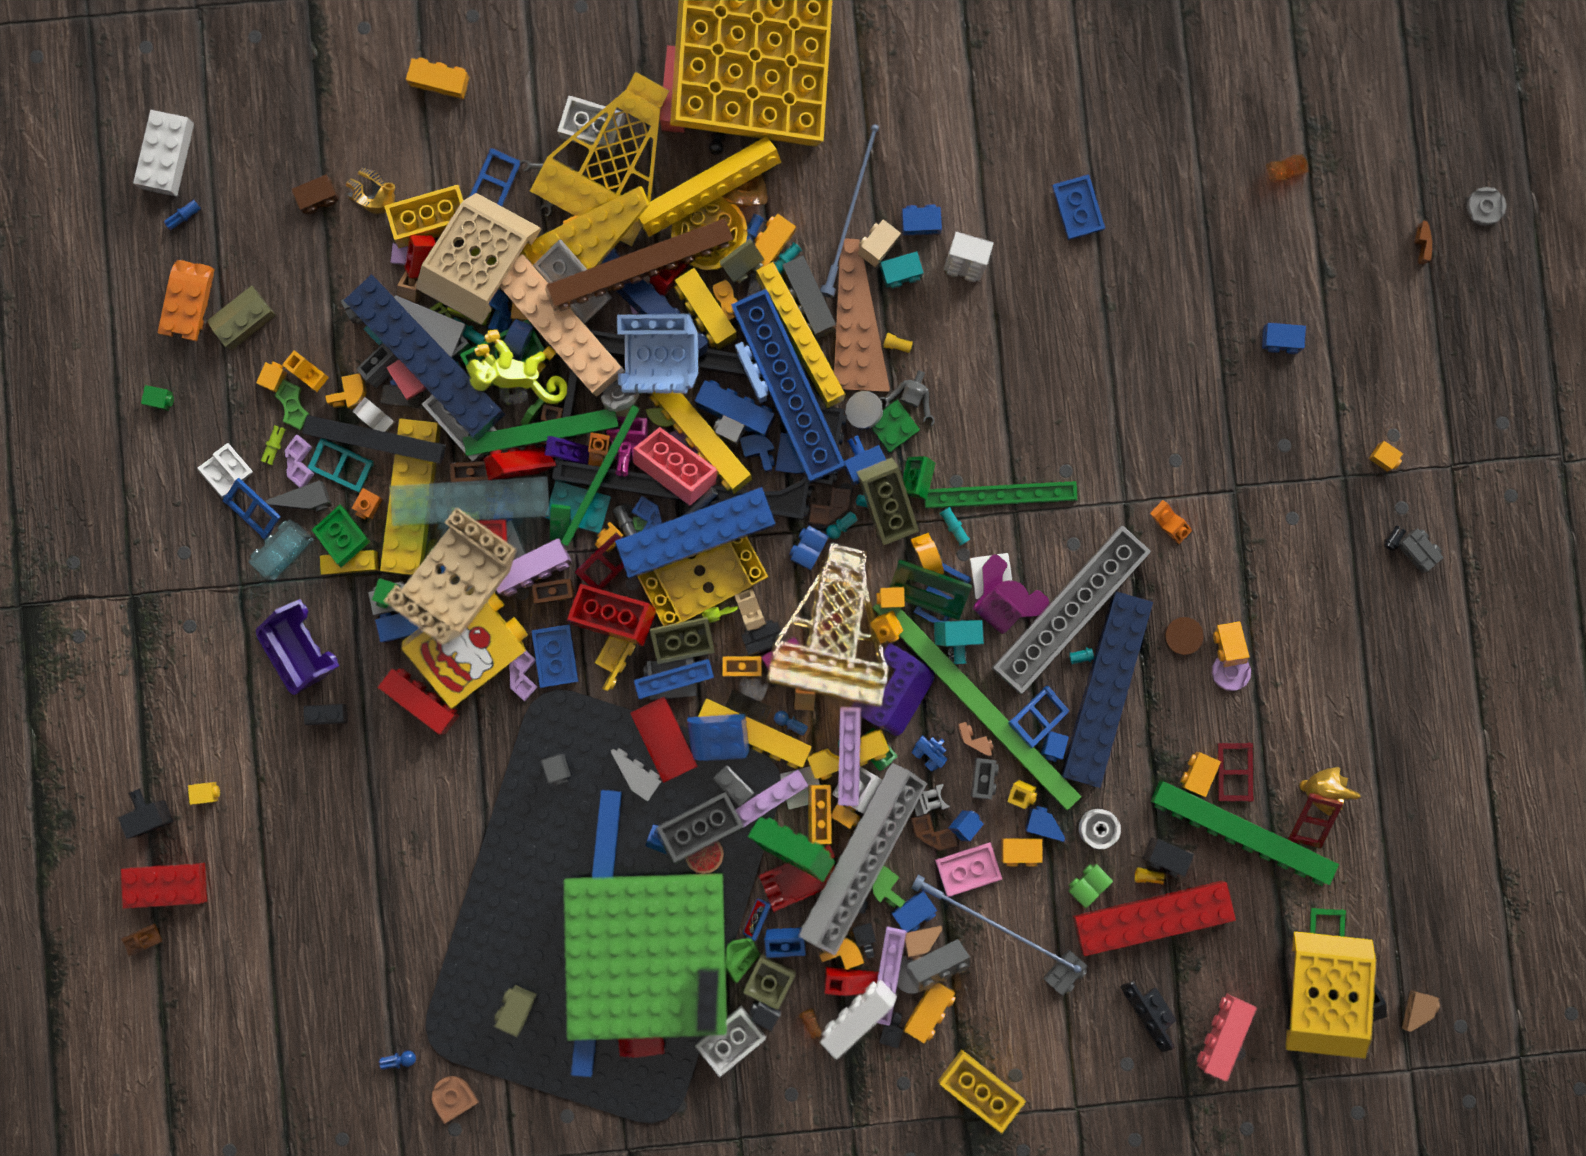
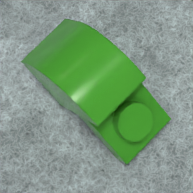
(882, 887)

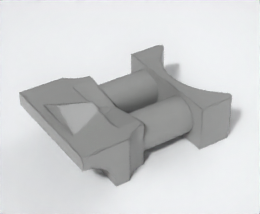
(924, 806)

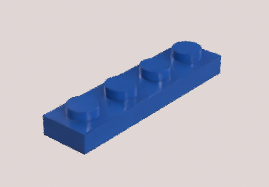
(673, 678)

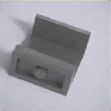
(653, 668)

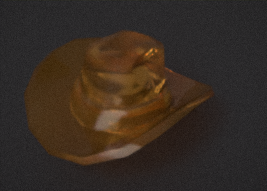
(748, 194)

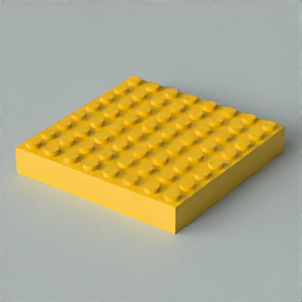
(752, 68)

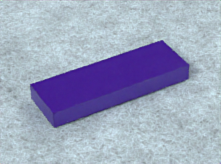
(567, 450)

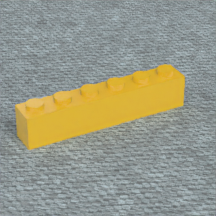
(765, 738)

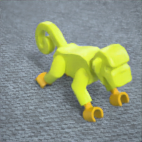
(512, 373)

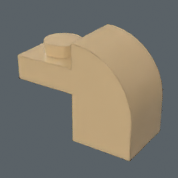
(750, 609)

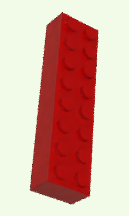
(1154, 918)

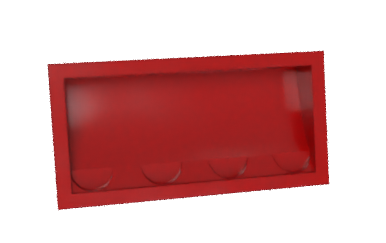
(664, 739)

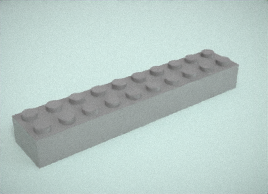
(1071, 609)
(863, 859)

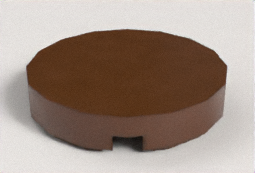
(1184, 635)

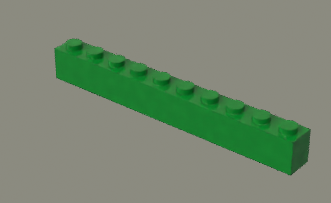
(1245, 833)

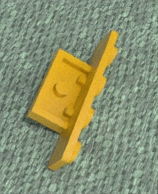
(613, 657)

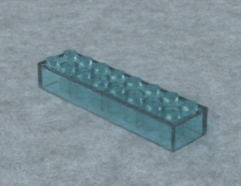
(478, 499)

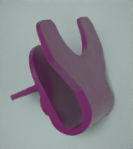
(1005, 600)

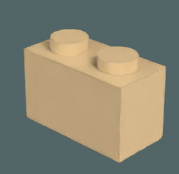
(878, 243)

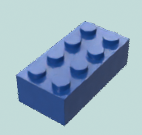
(727, 403)

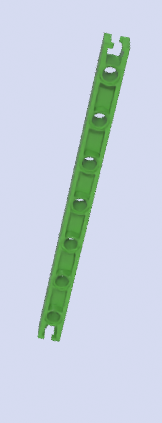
(983, 709)

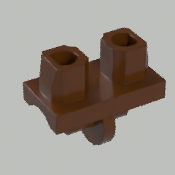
(141, 940)

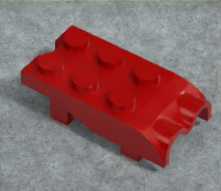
(789, 884)

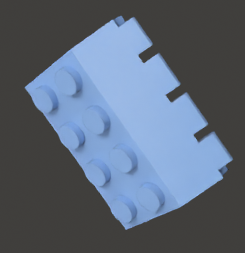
(658, 353)

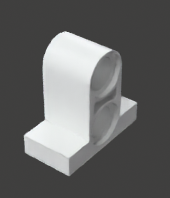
(373, 416)

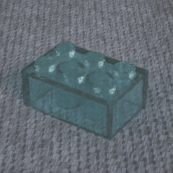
(280, 550)

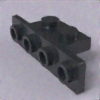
(1152, 1012)

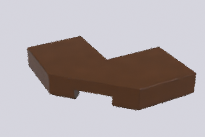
(826, 514)
(924, 831)

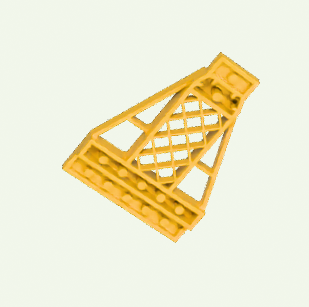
(582, 194)

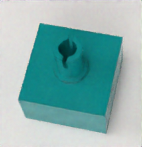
(958, 635)

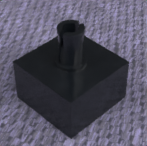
(144, 816)

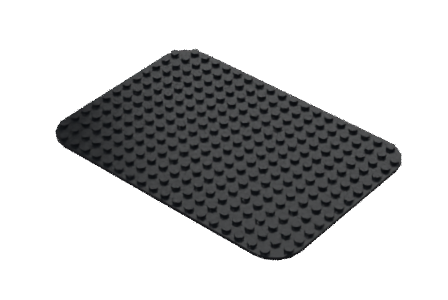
(516, 904)

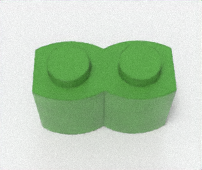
(1089, 885)

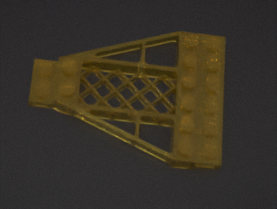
(826, 671)

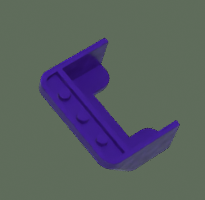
(292, 648)
(901, 694)

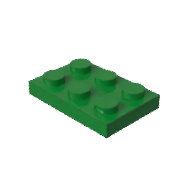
(340, 536)

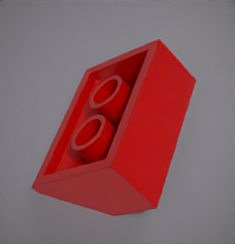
(517, 462)

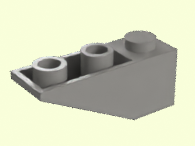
(639, 780)

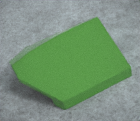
(740, 957)

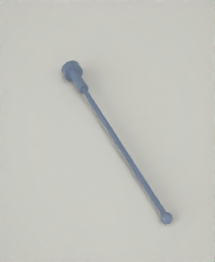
(828, 290)
(919, 884)

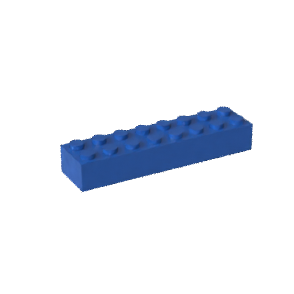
(695, 533)

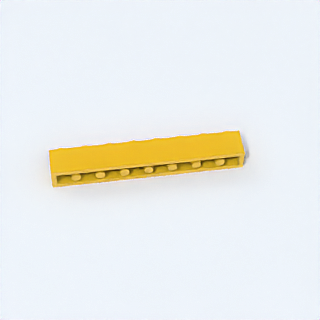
(709, 186)
(801, 336)
(703, 438)

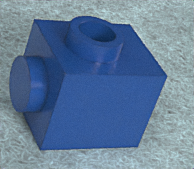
(1054, 746)
(966, 825)

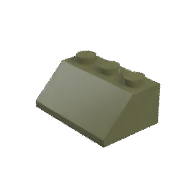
(241, 318)
(682, 640)

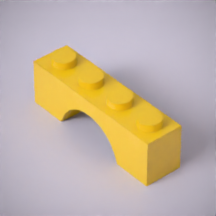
(825, 762)

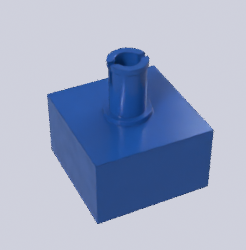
(861, 459)

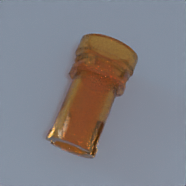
(809, 1019)

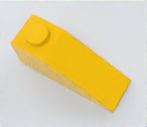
(362, 562)

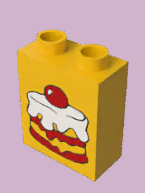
(470, 658)

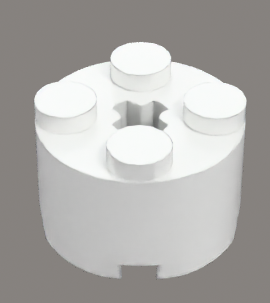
(1105, 819)

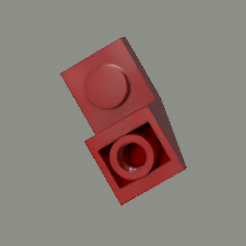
(640, 1046)

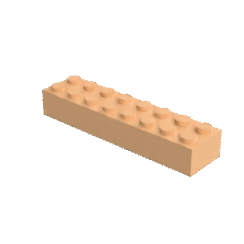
(560, 328)

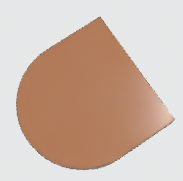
(452, 1097)

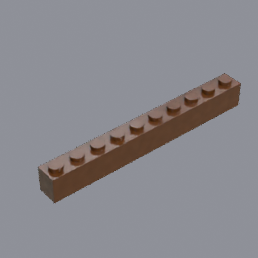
(638, 265)

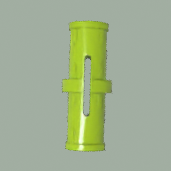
(273, 445)

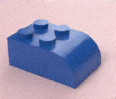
(718, 737)

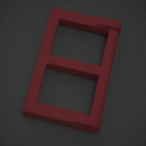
(598, 555)
(1249, 772)
(1293, 837)

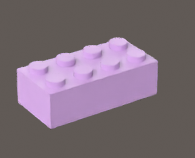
(534, 566)

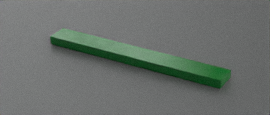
(540, 431)
(600, 475)
(1001, 495)

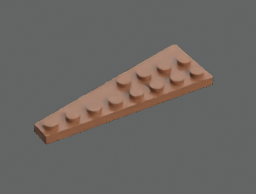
(858, 348)

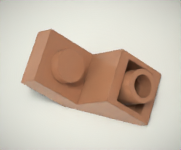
(980, 744)

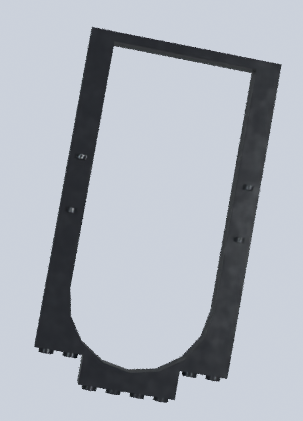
(784, 503)

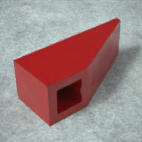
(848, 982)

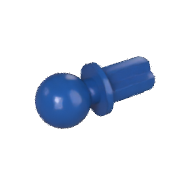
(782, 718)
(407, 1059)

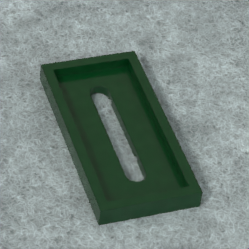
(952, 608)

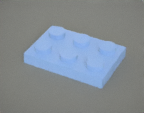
(752, 372)

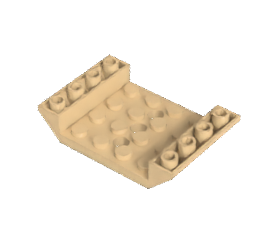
(466, 280)
(466, 552)

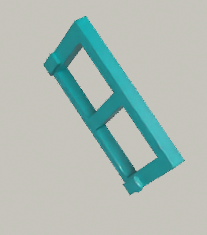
(369, 463)

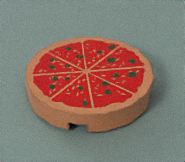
(707, 859)

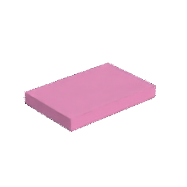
(968, 869)

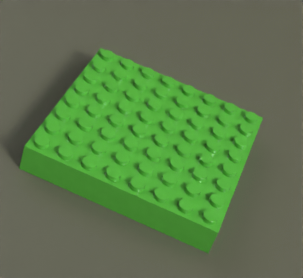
(639, 954)

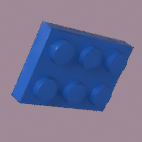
(1078, 207)
(555, 656)

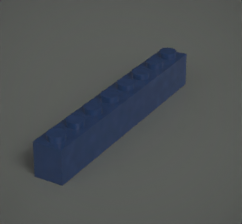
(647, 301)

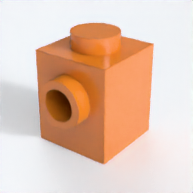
(366, 504)

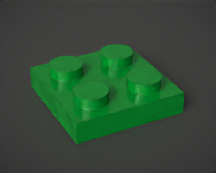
(895, 426)

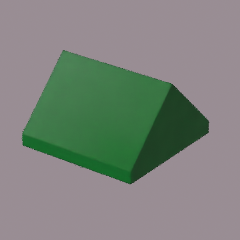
(918, 476)

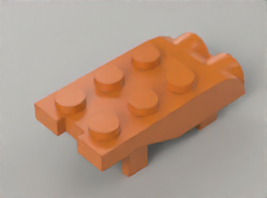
(186, 300)

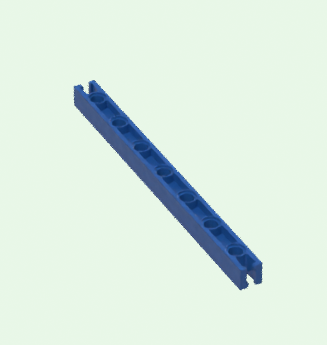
(603, 867)

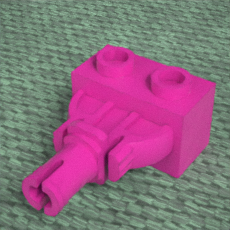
(636, 434)

